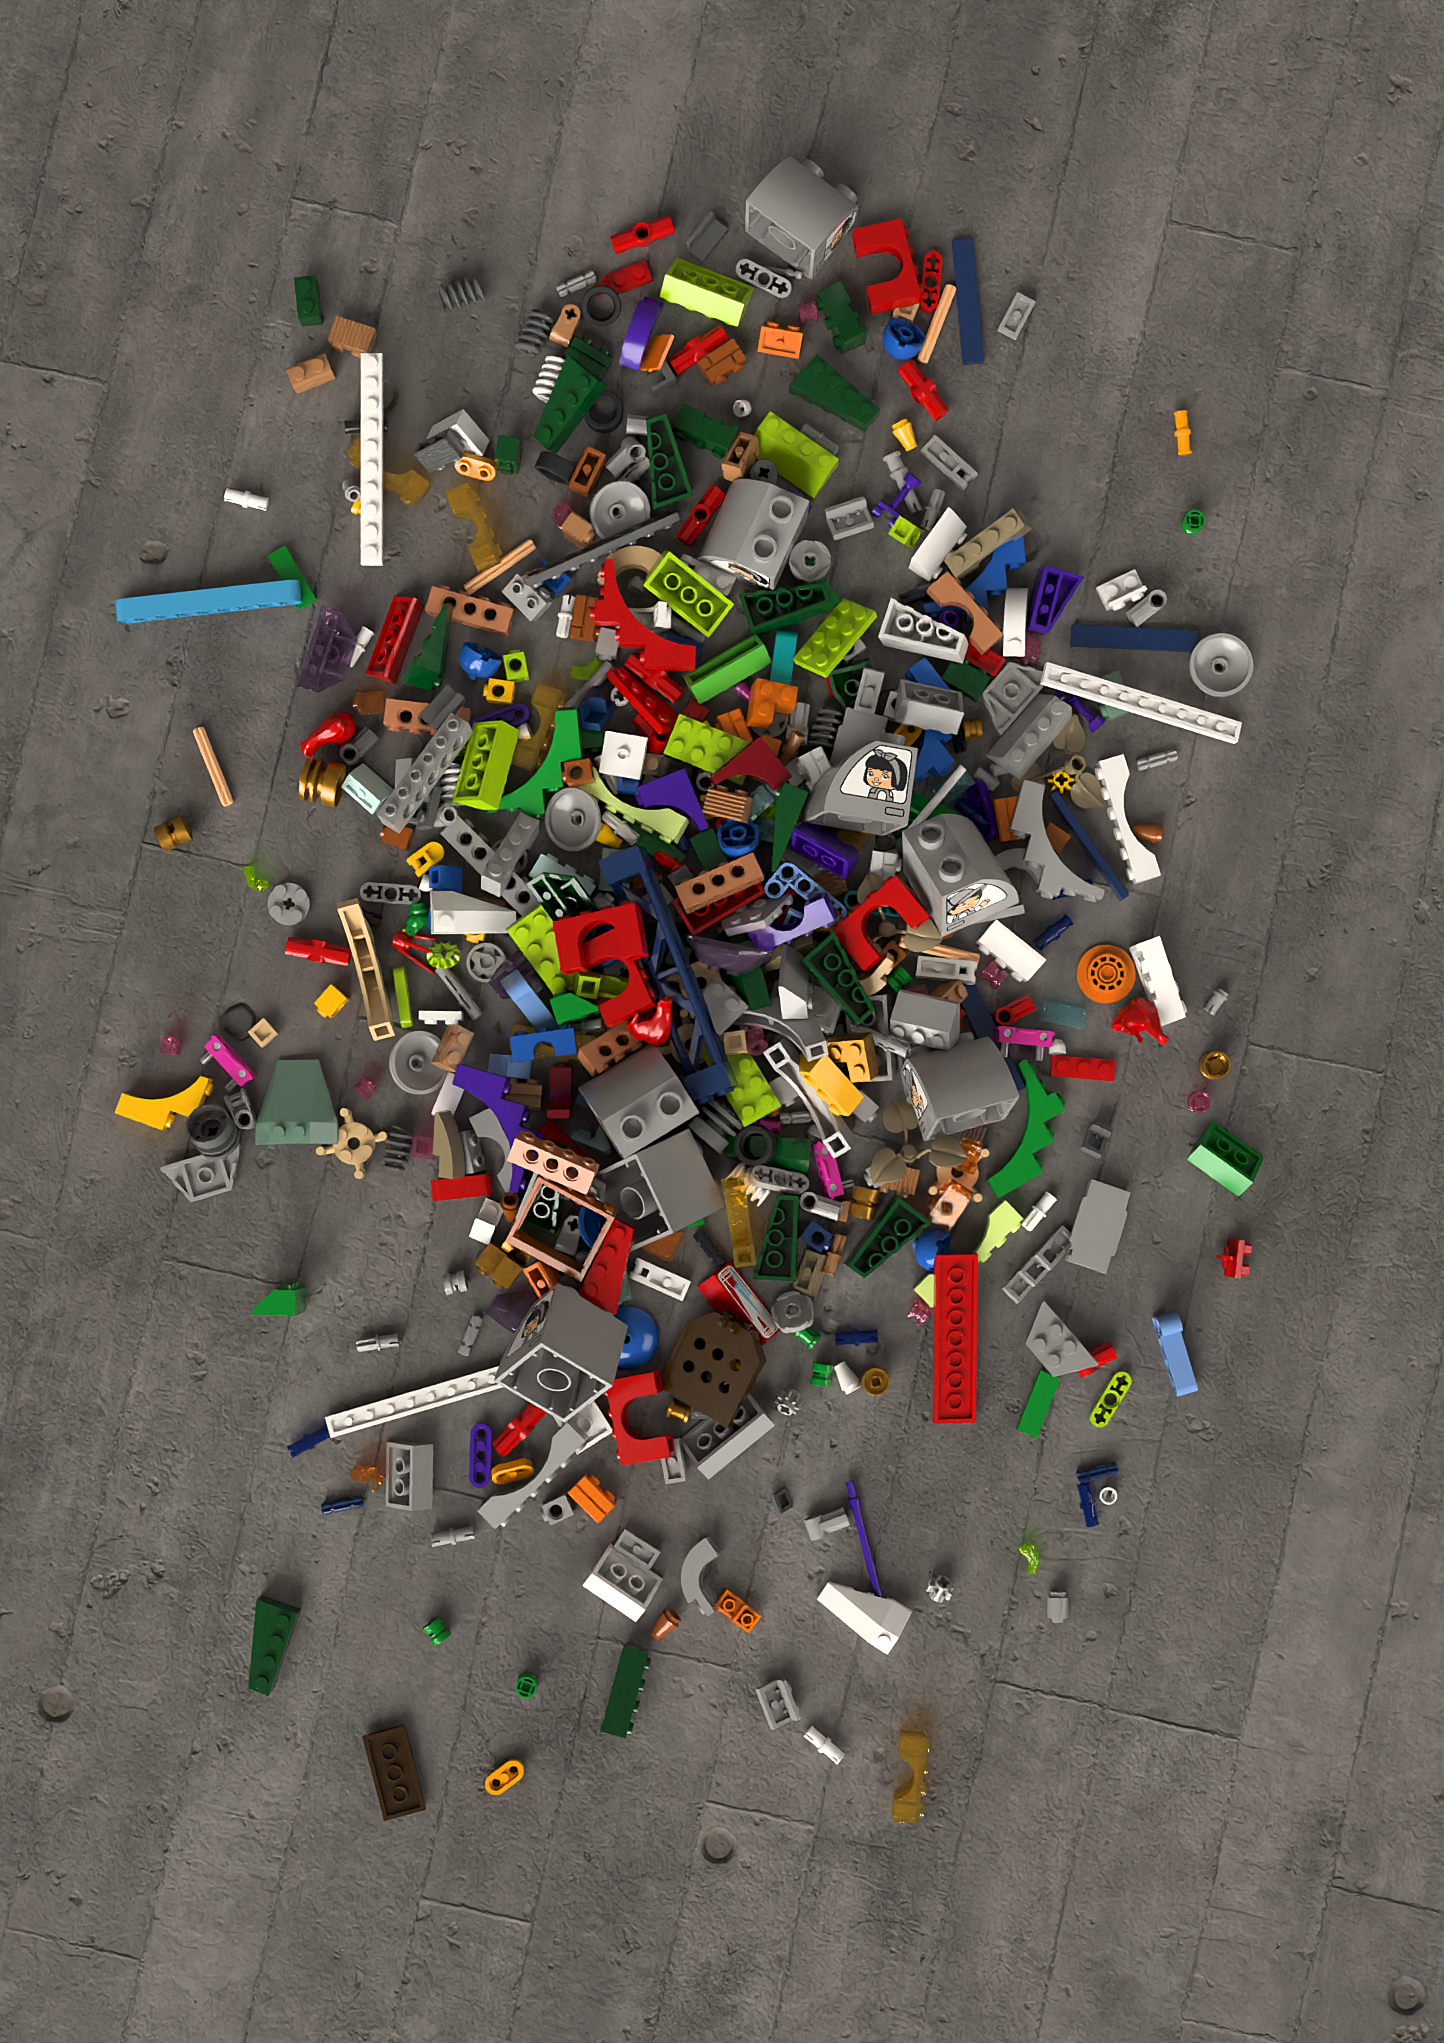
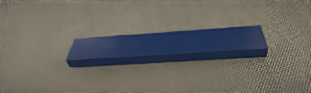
(967, 301)
(1133, 638)
(1088, 846)
(983, 1026)

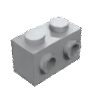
(529, 600)

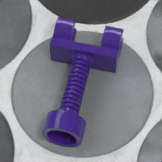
(910, 482)
(1093, 722)

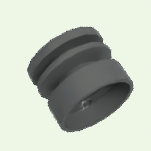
(715, 1125)
(212, 1131)

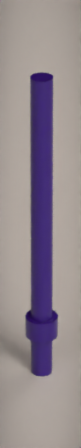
(855, 1502)

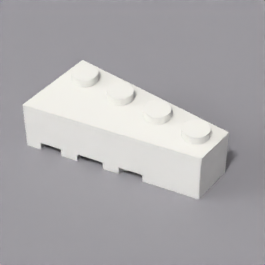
(920, 634)
(1158, 980)

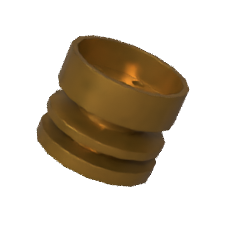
(318, 781)

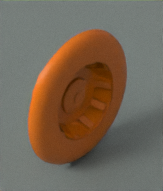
(1106, 973)

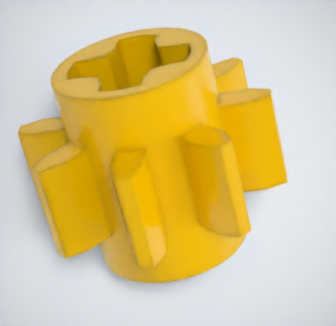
(1056, 785)

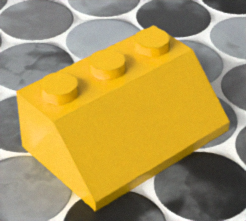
(830, 1084)

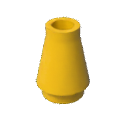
(905, 435)
(607, 836)

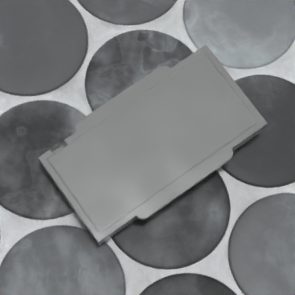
(856, 732)
(1098, 1226)

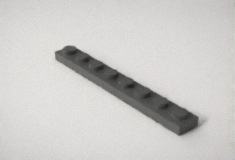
(608, 545)

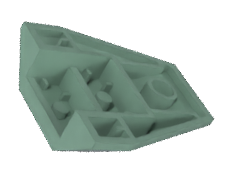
(297, 1106)

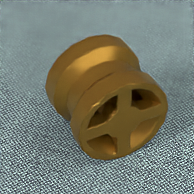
(972, 729)

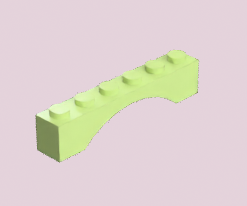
(663, 821)
(999, 1224)

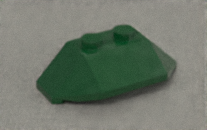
(562, 896)

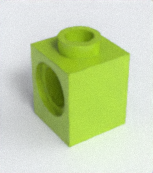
(905, 532)
(516, 675)

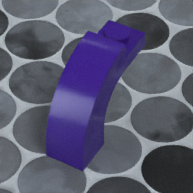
(639, 332)

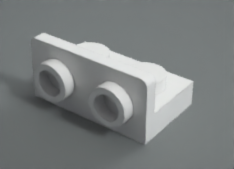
(1121, 590)

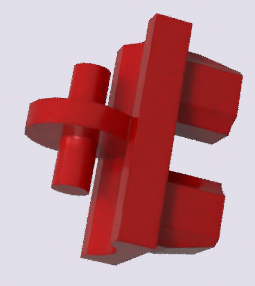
(1233, 1258)

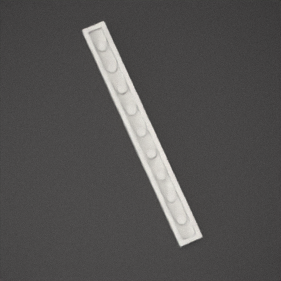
(371, 459)
(1140, 703)
(412, 1402)

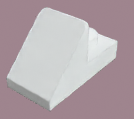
(487, 1221)

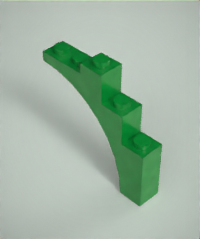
(564, 748)
(1040, 1108)

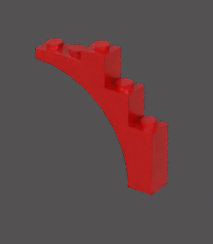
(658, 652)

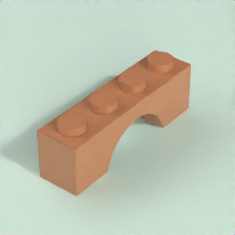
(948, 592)

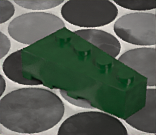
(834, 394)
(568, 404)
(667, 470)
(783, 607)
(834, 973)
(886, 1236)
(781, 1242)
(271, 1638)
(624, 1692)

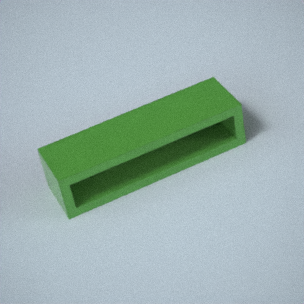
(727, 669)

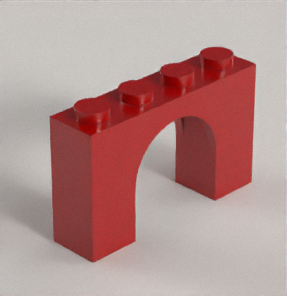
(891, 239)
(852, 930)
(572, 931)
(636, 996)
(632, 1446)

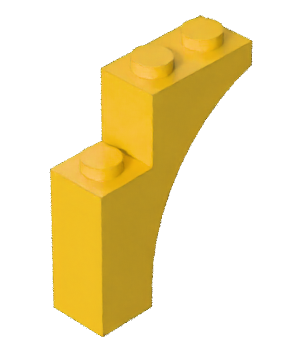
(160, 1112)

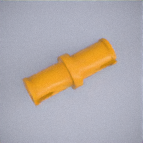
(1182, 432)

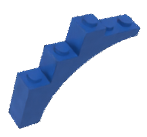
(991, 581)
(932, 756)

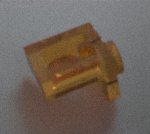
(369, 702)
(972, 1150)
(364, 1474)

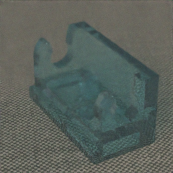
(1063, 1015)

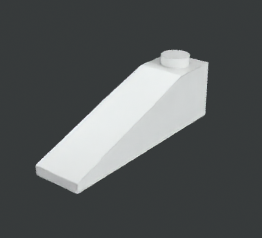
(872, 1617)

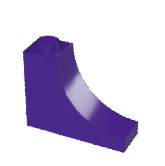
(674, 792)

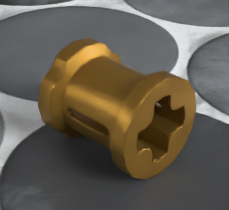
(678, 1411)

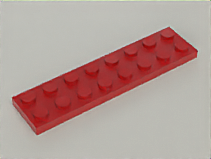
(955, 1338)

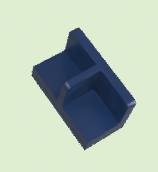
(595, 710)

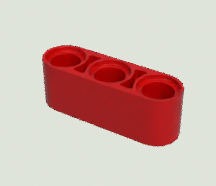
(462, 1187)

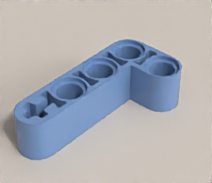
(793, 882)
(528, 1001)
(1168, 1331)

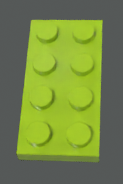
(835, 637)
(703, 746)
(537, 941)
(753, 1095)

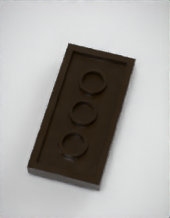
(394, 1772)

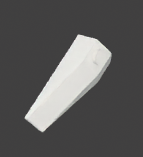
(466, 915)

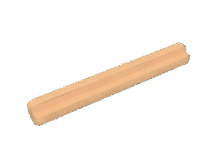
(936, 323)
(507, 561)
(213, 766)
(948, 952)

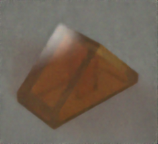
(665, 1246)

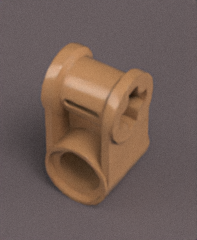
(565, 329)

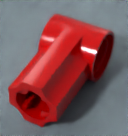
(656, 742)
(1015, 1010)
(1103, 1354)

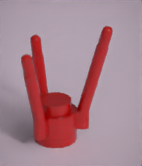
(404, 942)

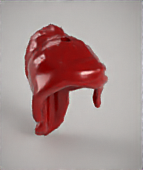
(335, 729)
(1137, 1017)
(651, 1026)

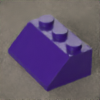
(824, 849)

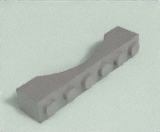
(832, 1128)
(503, 1503)

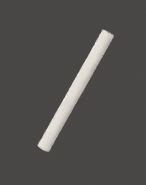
(939, 796)

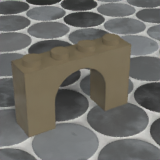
(968, 557)

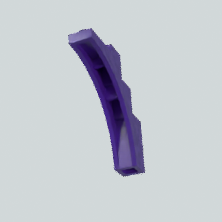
(512, 1115)

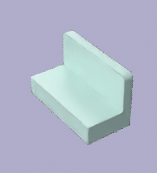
(367, 788)

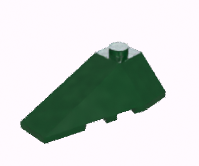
(429, 666)
(846, 682)
(791, 1153)

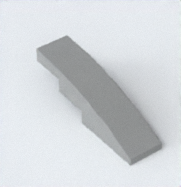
(1038, 1265)

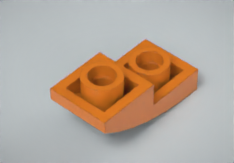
(737, 1610)

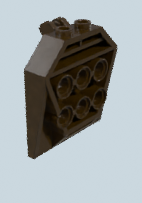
(737, 1341)

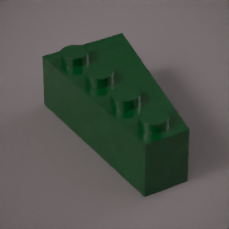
(548, 1205)

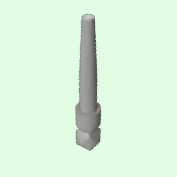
(789, 272)

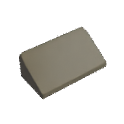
(810, 1273)

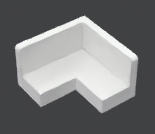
(465, 430)

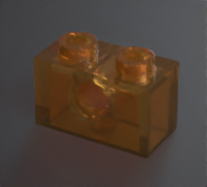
(946, 1216)

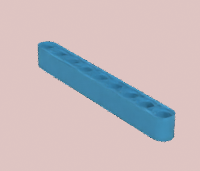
(208, 601)

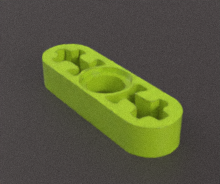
(403, 997)
(1112, 1382)

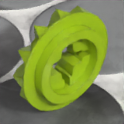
(451, 958)

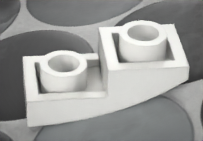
(448, 1096)

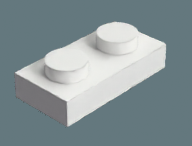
(449, 1017)

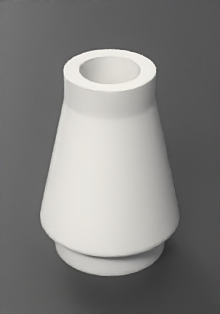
(848, 1380)

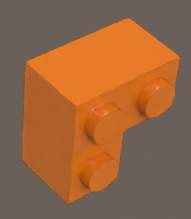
(768, 698)

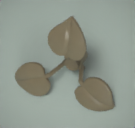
(1087, 789)
(916, 940)
(889, 1167)

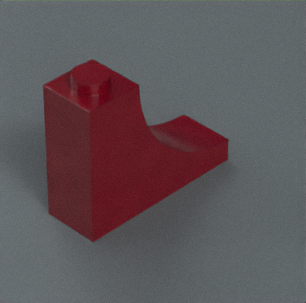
(754, 761)
(561, 1092)

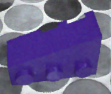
(1049, 597)

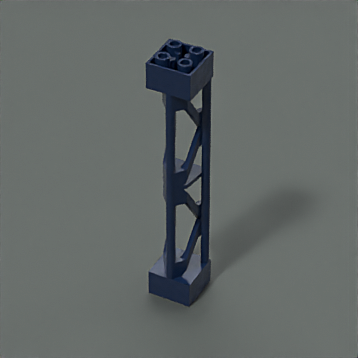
(715, 1079)

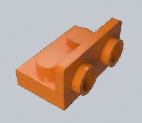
(780, 340)

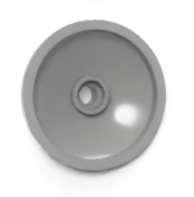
(631, 505)
(1231, 655)
(564, 823)
(424, 1076)

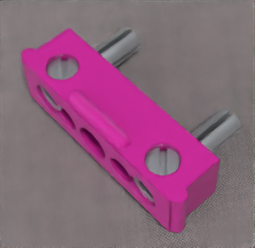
(1023, 1036)
(229, 1060)
(828, 1172)

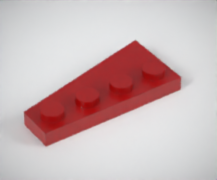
(647, 703)
(607, 1272)

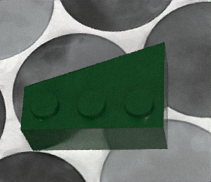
(840, 318)
(704, 431)

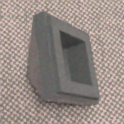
(781, 1501)

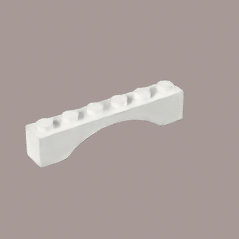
(1140, 861)

